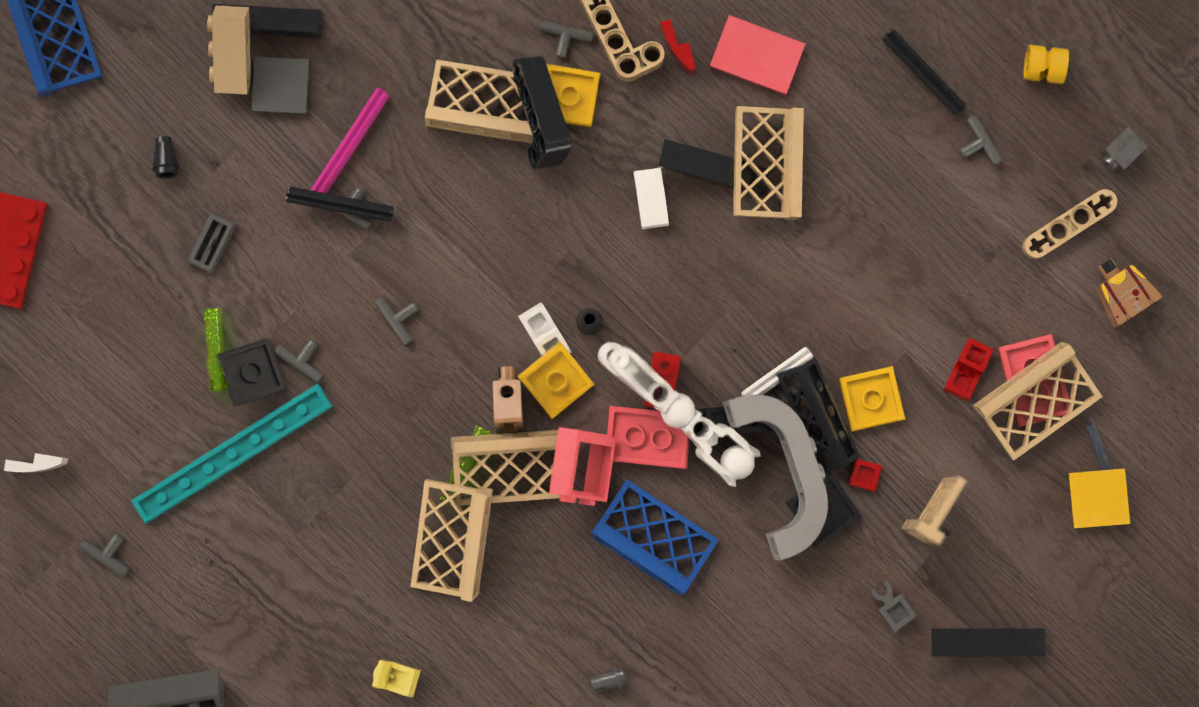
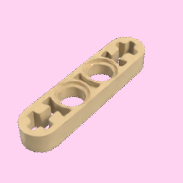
(1068, 222)

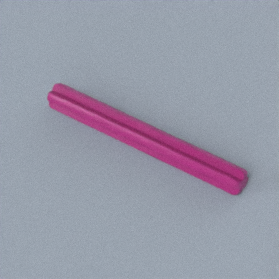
(351, 141)

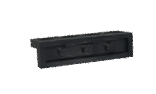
(283, 21)
(828, 417)

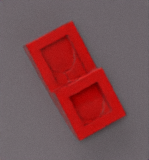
(681, 52)
(968, 369)

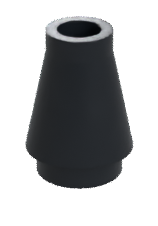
(165, 160)
(589, 329)

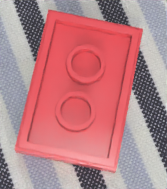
(757, 55)
(1016, 358)
(646, 438)

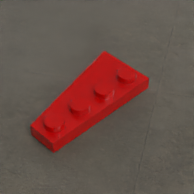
(19, 237)

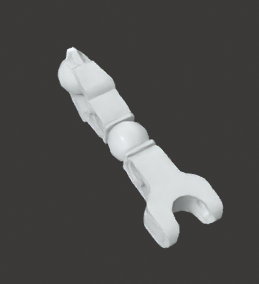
(680, 413)

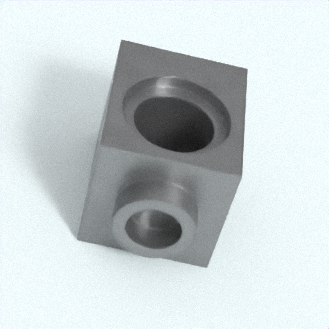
(1123, 150)

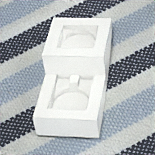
(651, 198)
(542, 328)
(41, 463)

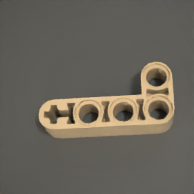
(626, 52)

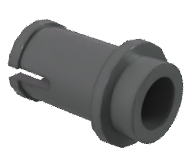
(608, 680)

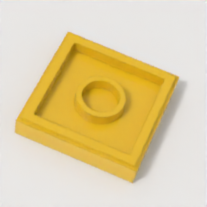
(576, 93)
(555, 380)
(871, 398)
(1099, 498)

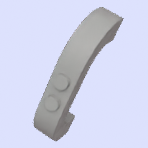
(804, 469)

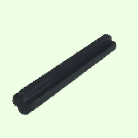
(923, 71)
(339, 204)

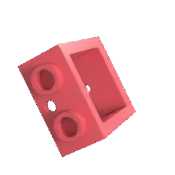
(598, 467)

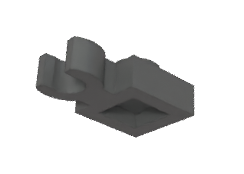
(895, 609)

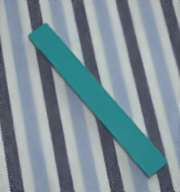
(231, 453)

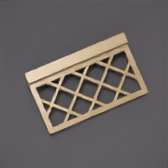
(473, 122)
(791, 162)
(1030, 378)
(502, 444)
(927, 524)
(474, 545)

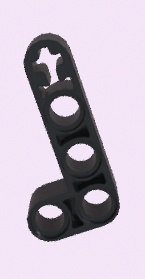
(543, 113)

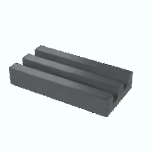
(221, 247)

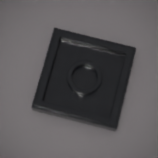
(251, 372)
(840, 510)

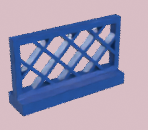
(32, 48)
(640, 557)

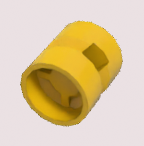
(1046, 64)

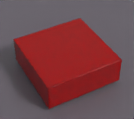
(865, 475)

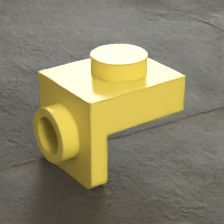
(396, 677)

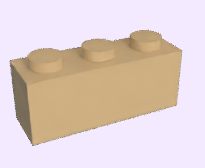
(230, 49)

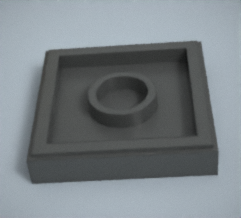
(280, 85)

